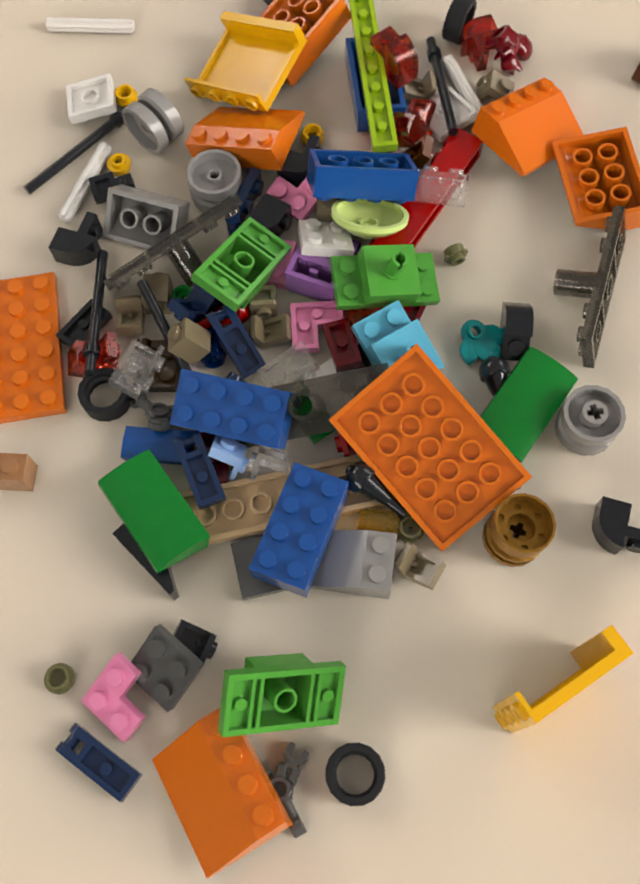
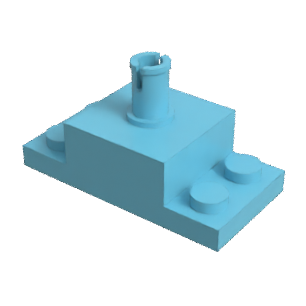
(391, 334)

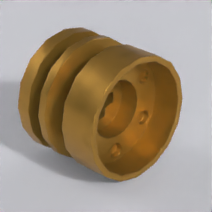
(530, 521)

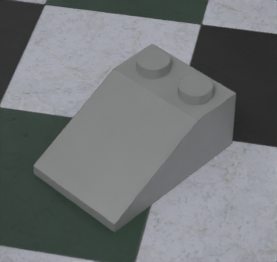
(358, 563)

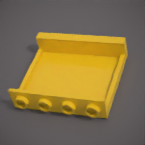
(249, 61)
(594, 657)

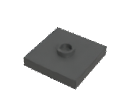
(250, 587)

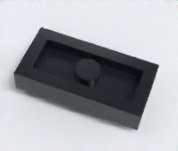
(78, 326)

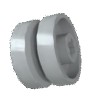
(153, 120)
(213, 177)
(590, 420)

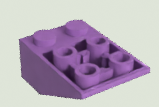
(312, 275)

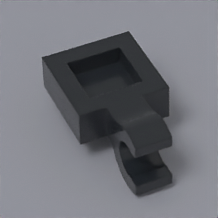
(101, 183)

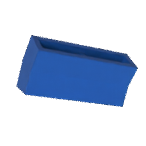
(158, 442)

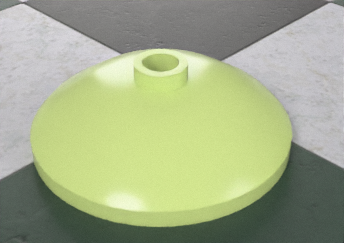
(370, 219)

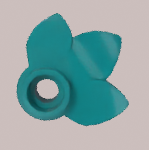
(479, 346)

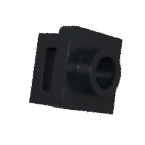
(196, 639)

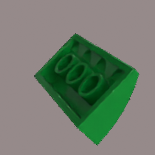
(528, 401)
(154, 511)

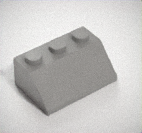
(142, 216)

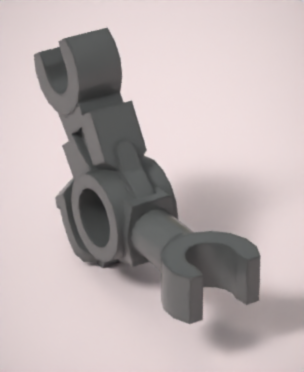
(156, 413)
(284, 783)

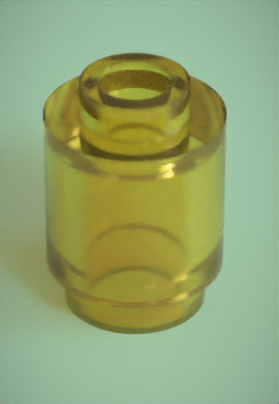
(378, 521)

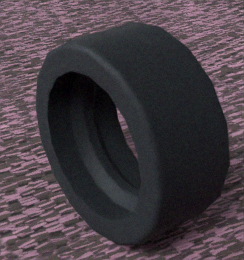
(457, 17)
(107, 413)
(377, 765)

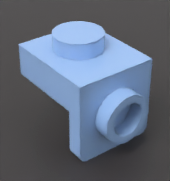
(231, 453)

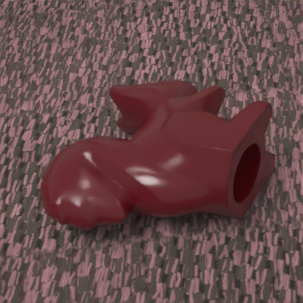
(510, 48)

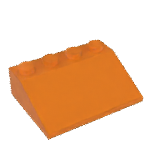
(319, 23)
(525, 124)
(251, 136)
(599, 174)
(220, 794)

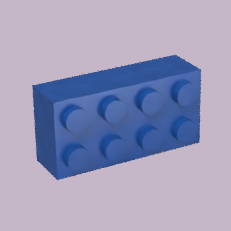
(396, 95)
(362, 175)
(232, 409)
(299, 529)

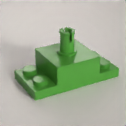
(242, 265)
(383, 276)
(280, 695)

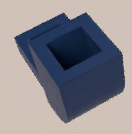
(195, 306)

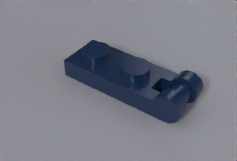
(248, 192)
(236, 341)
(199, 470)
(99, 763)

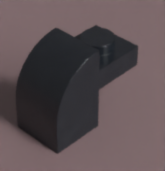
(296, 163)
(80, 246)
(517, 329)
(612, 528)

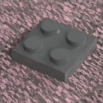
(165, 667)

